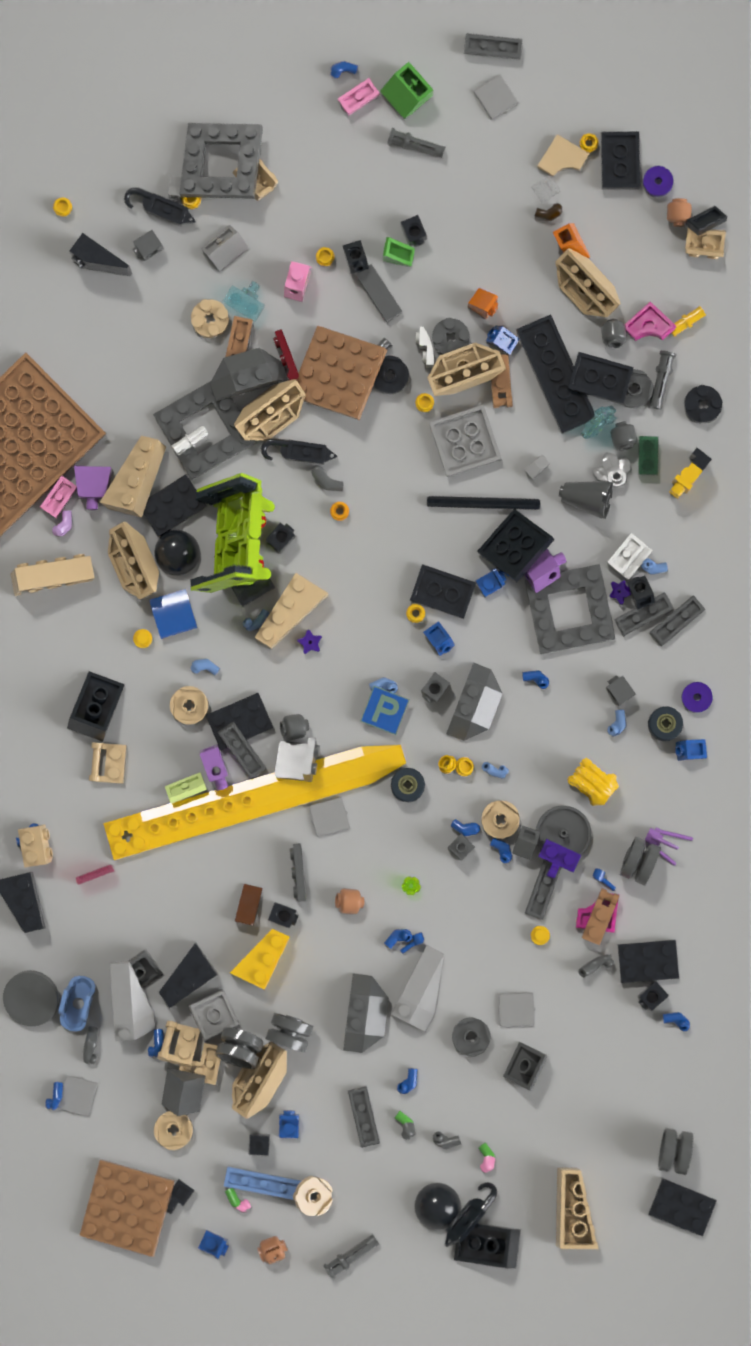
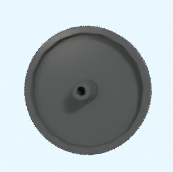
(565, 827)
(31, 998)

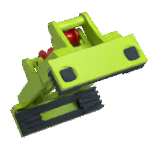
(237, 531)

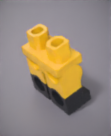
(684, 480)

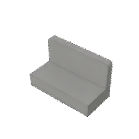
(224, 247)

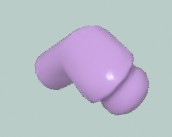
(64, 526)

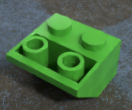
(407, 90)

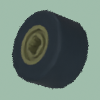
(661, 728)
(407, 785)

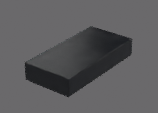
(706, 220)

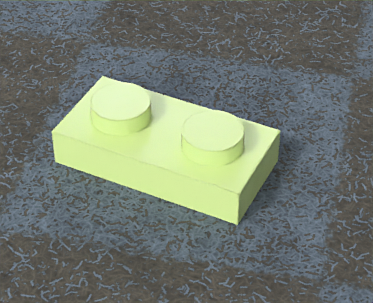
(185, 788)

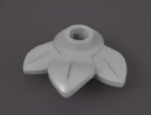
(610, 467)

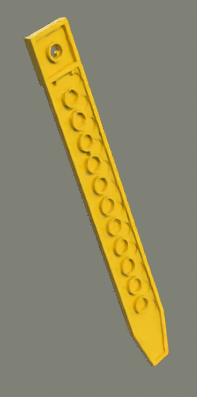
(250, 800)

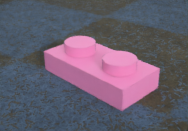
(358, 96)
(58, 497)

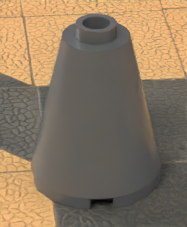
(588, 496)

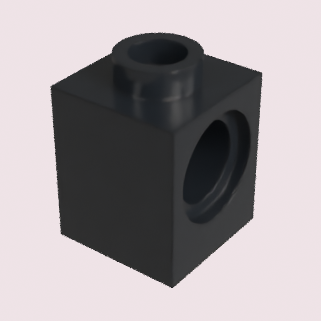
(411, 223)
(352, 251)
(277, 545)
(643, 598)
(274, 915)
(660, 992)
(259, 1144)

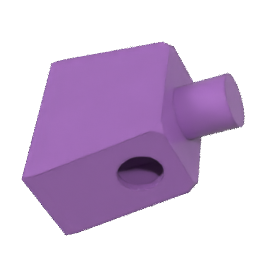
(92, 483)
(545, 570)
(211, 758)

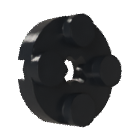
(398, 382)
(703, 393)

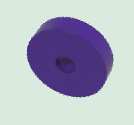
(661, 173)
(705, 697)

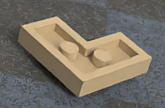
(207, 1066)

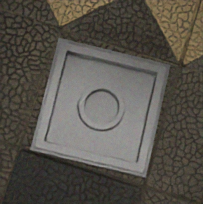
(213, 1015)

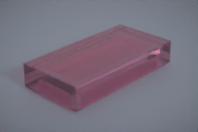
(95, 874)

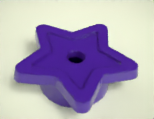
(624, 591)
(308, 647)

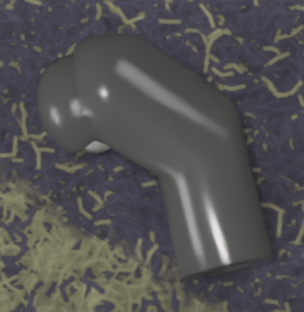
(445, 1142)

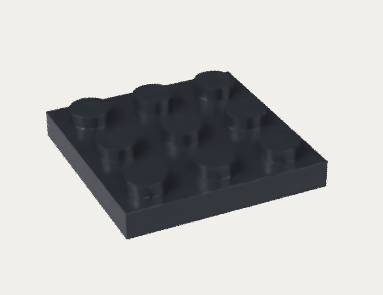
(515, 545)

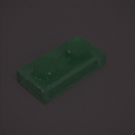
(648, 455)

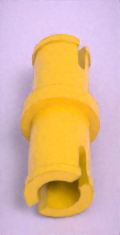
(687, 320)

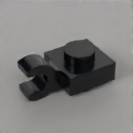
(180, 1195)

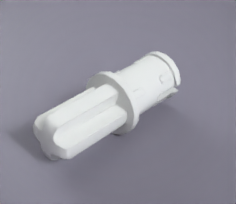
(189, 440)

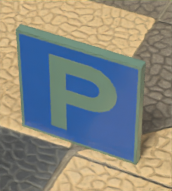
(384, 710)

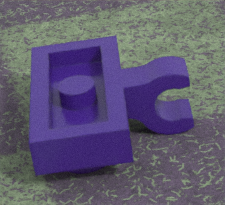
(559, 857)

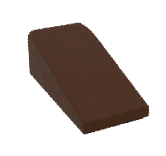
(248, 904)

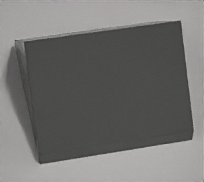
(145, 968)
(525, 1066)
(183, 1092)

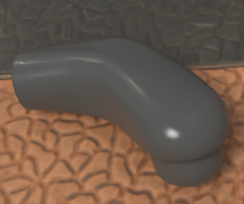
(324, 480)
(596, 963)
(90, 1044)

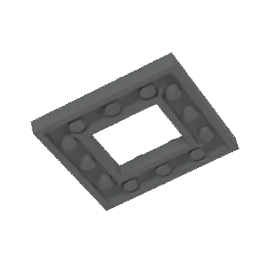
(242, 186)
(199, 463)
(601, 627)

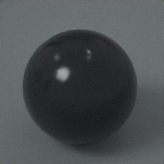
(177, 552)
(437, 1205)

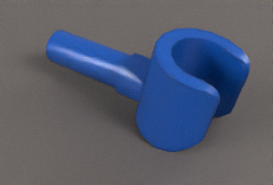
(599, 874)
(418, 939)

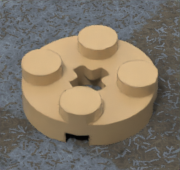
(219, 313)
(181, 697)
(502, 830)
(166, 1138)
(303, 1192)

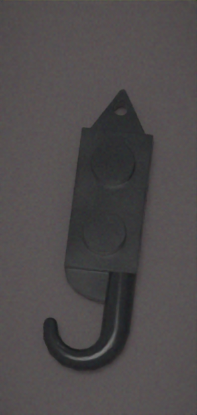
(161, 206)
(299, 451)
(469, 1216)

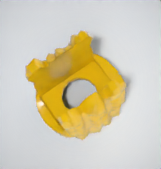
(593, 782)

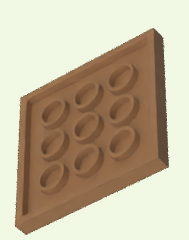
(339, 372)
(127, 1208)

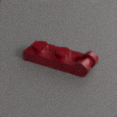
(286, 358)

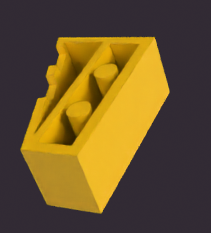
(262, 959)

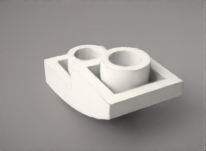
(424, 343)

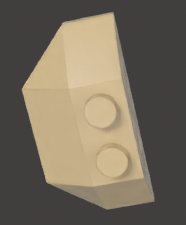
(586, 284)
(465, 369)
(271, 411)
(132, 560)
(256, 1086)

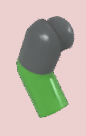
(408, 1125)

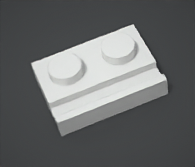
(629, 556)

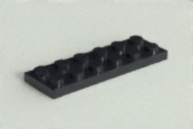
(554, 371)

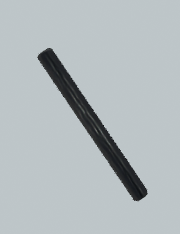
(483, 502)

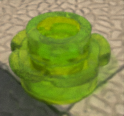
(416, 887)

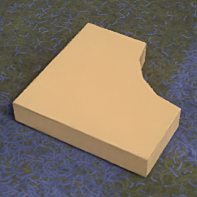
(562, 156)

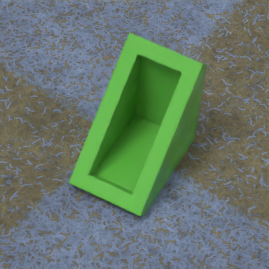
(398, 252)

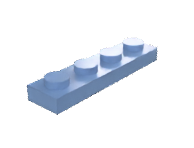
(260, 1182)

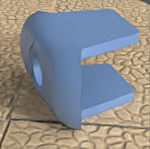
(70, 1017)

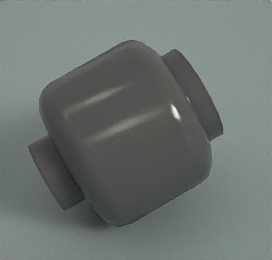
(614, 333)
(623, 436)
(294, 726)

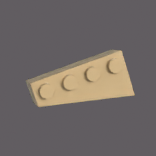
(135, 478)
(52, 574)
(291, 608)
(573, 1216)

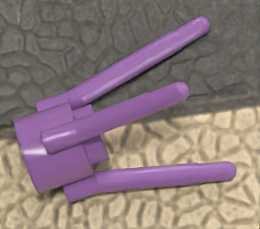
(654, 837)

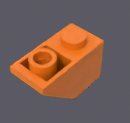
(570, 238)
(484, 303)

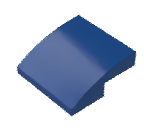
(173, 613)

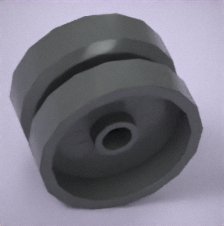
(641, 861)
(289, 1032)
(239, 1048)
(675, 1152)

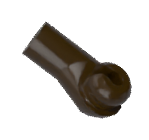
(550, 214)

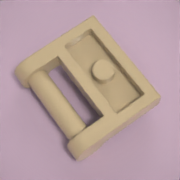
(113, 765)
(185, 1045)

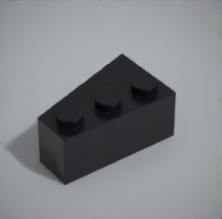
(23, 901)
(188, 976)

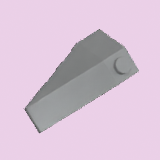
(420, 994)
(131, 1009)

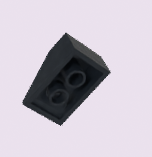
(96, 258)
(95, 706)
(490, 1246)

